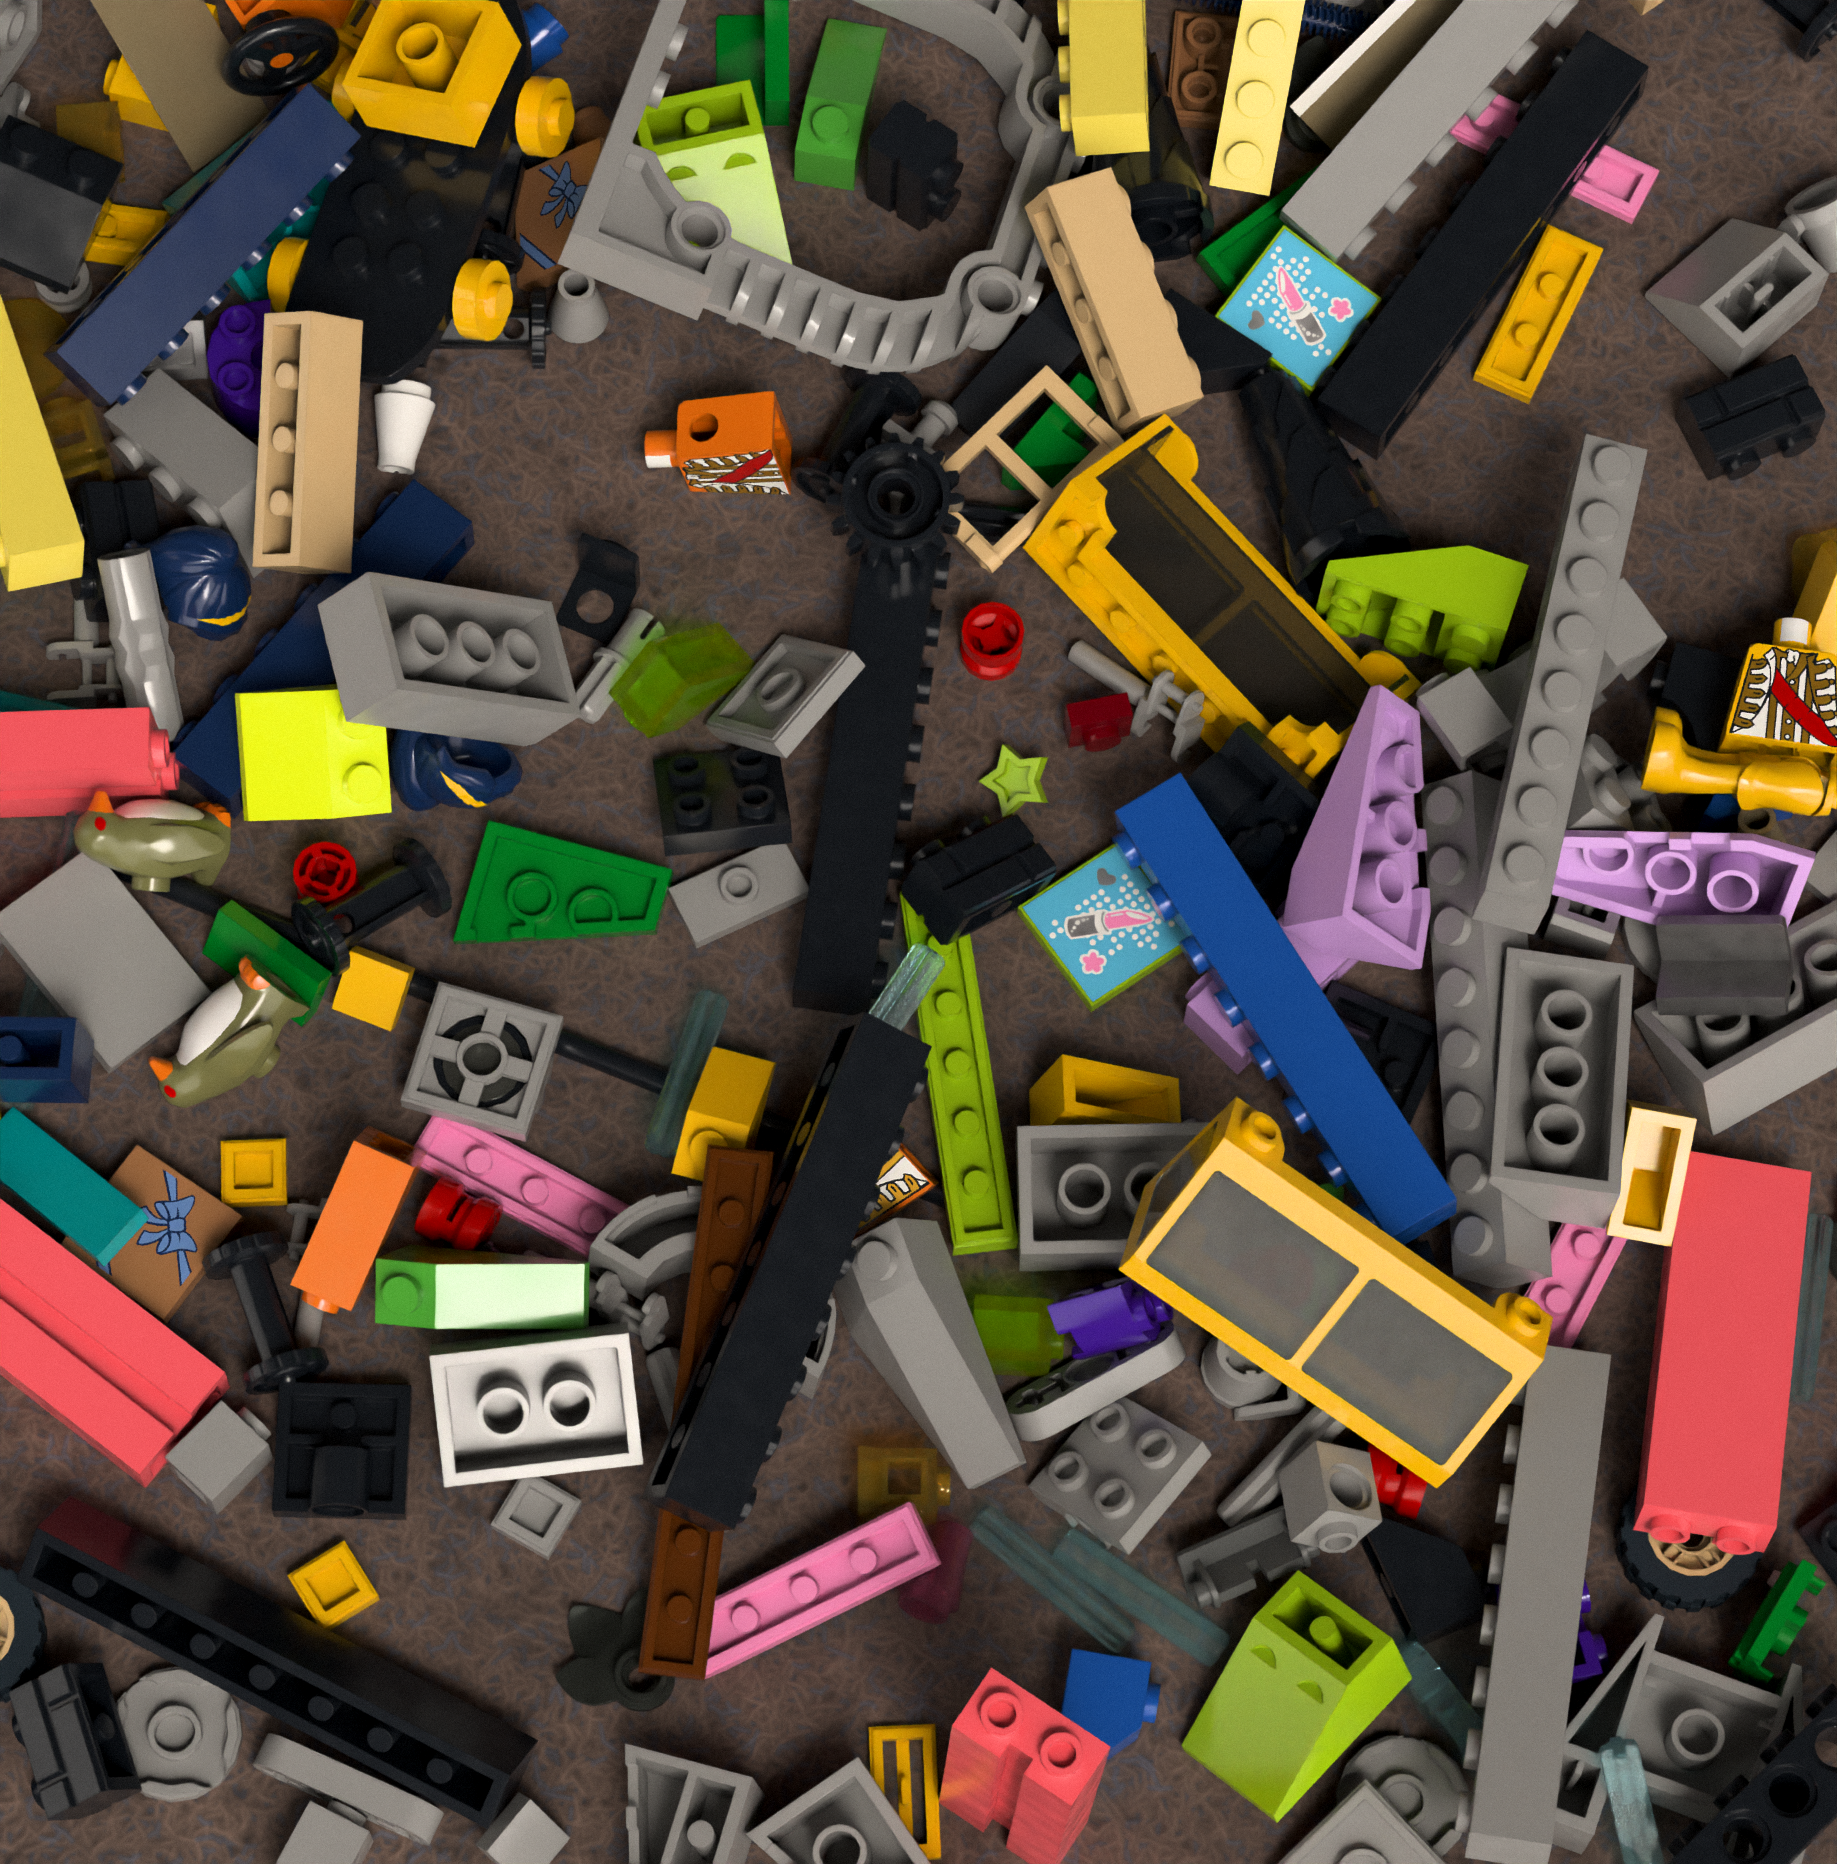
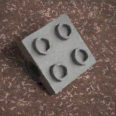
(1119, 1473)

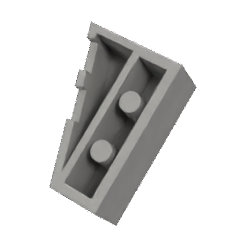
(190, 457)
(687, 1810)

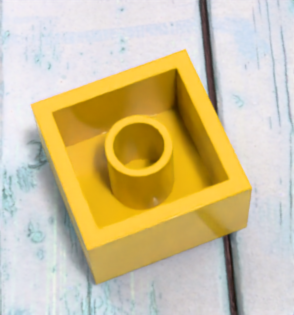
(432, 67)

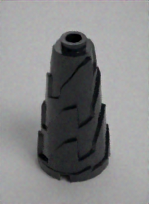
(1162, 182)
(1312, 486)

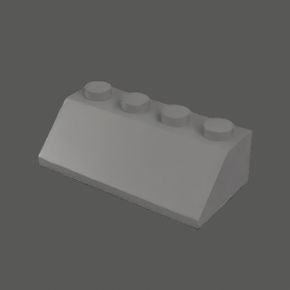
(1742, 1063)
(1561, 1085)

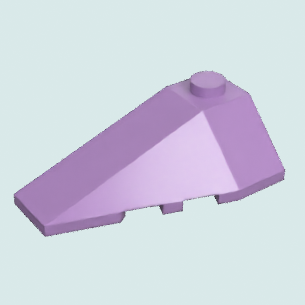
(1358, 867)
(1681, 873)

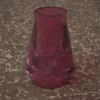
(939, 1590)

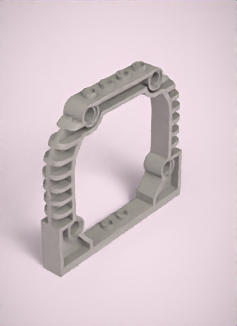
(638, 226)

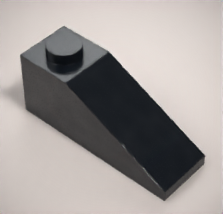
(1040, 341)

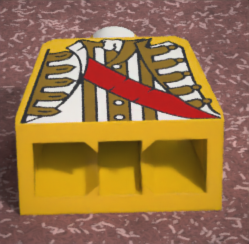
(1785, 699)

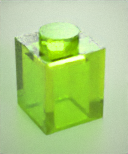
(1017, 1334)

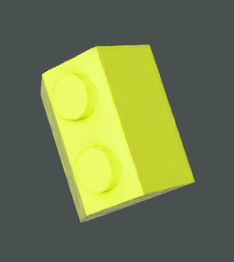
(306, 758)

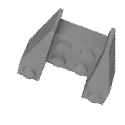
(1691, 1734)

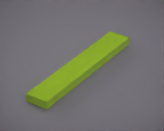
(962, 1098)

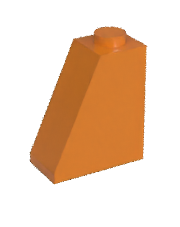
(357, 1220)

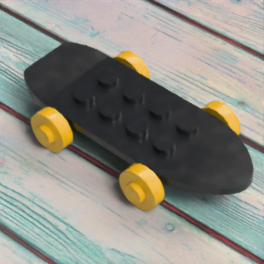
(407, 220)

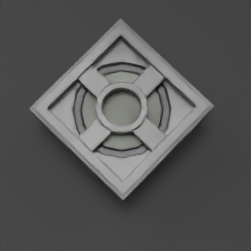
(482, 1065)

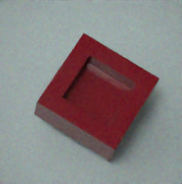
(1098, 722)

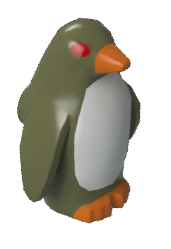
(156, 840)
(229, 1036)

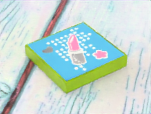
(1298, 307)
(1101, 928)

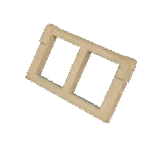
(988, 438)

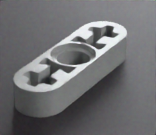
(1091, 1385)
(331, 1779)

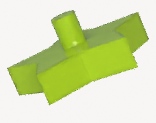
(1016, 780)

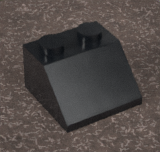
(50, 202)

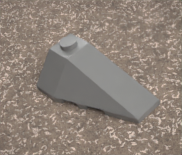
(923, 1341)

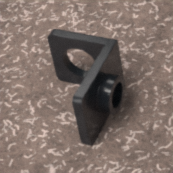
(603, 568)

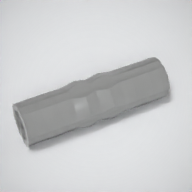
(141, 636)

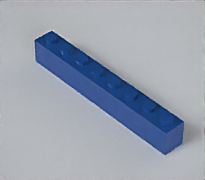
(1283, 1012)

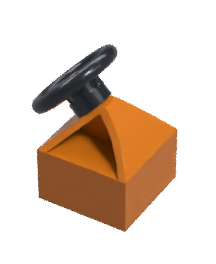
(273, 39)

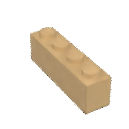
(1114, 300)
(307, 442)

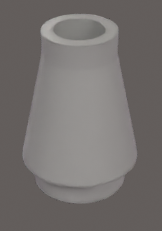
(577, 309)

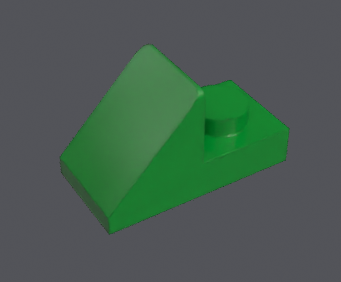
(1053, 442)

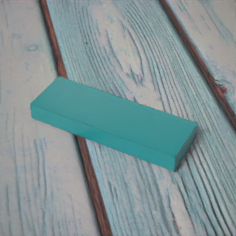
(65, 1189)

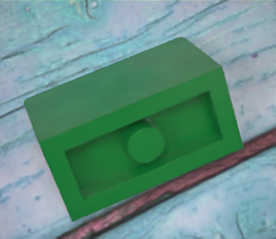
(758, 51)

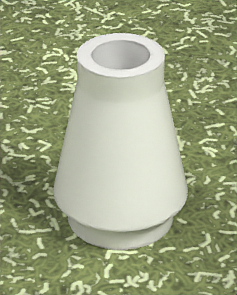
(401, 423)

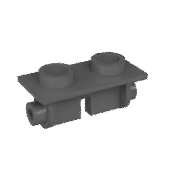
(1226, 1562)

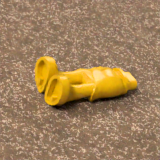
(1753, 779)

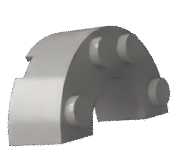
(1478, 710)
(657, 1243)

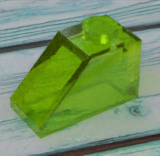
(679, 678)

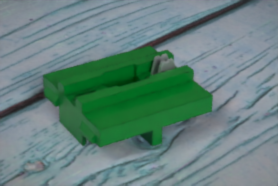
(1775, 1621)

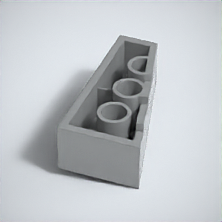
(839, 1823)

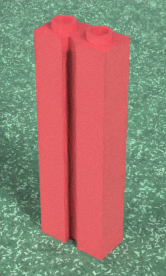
(64, 756)
(96, 1354)
(1724, 1356)
(1023, 1769)

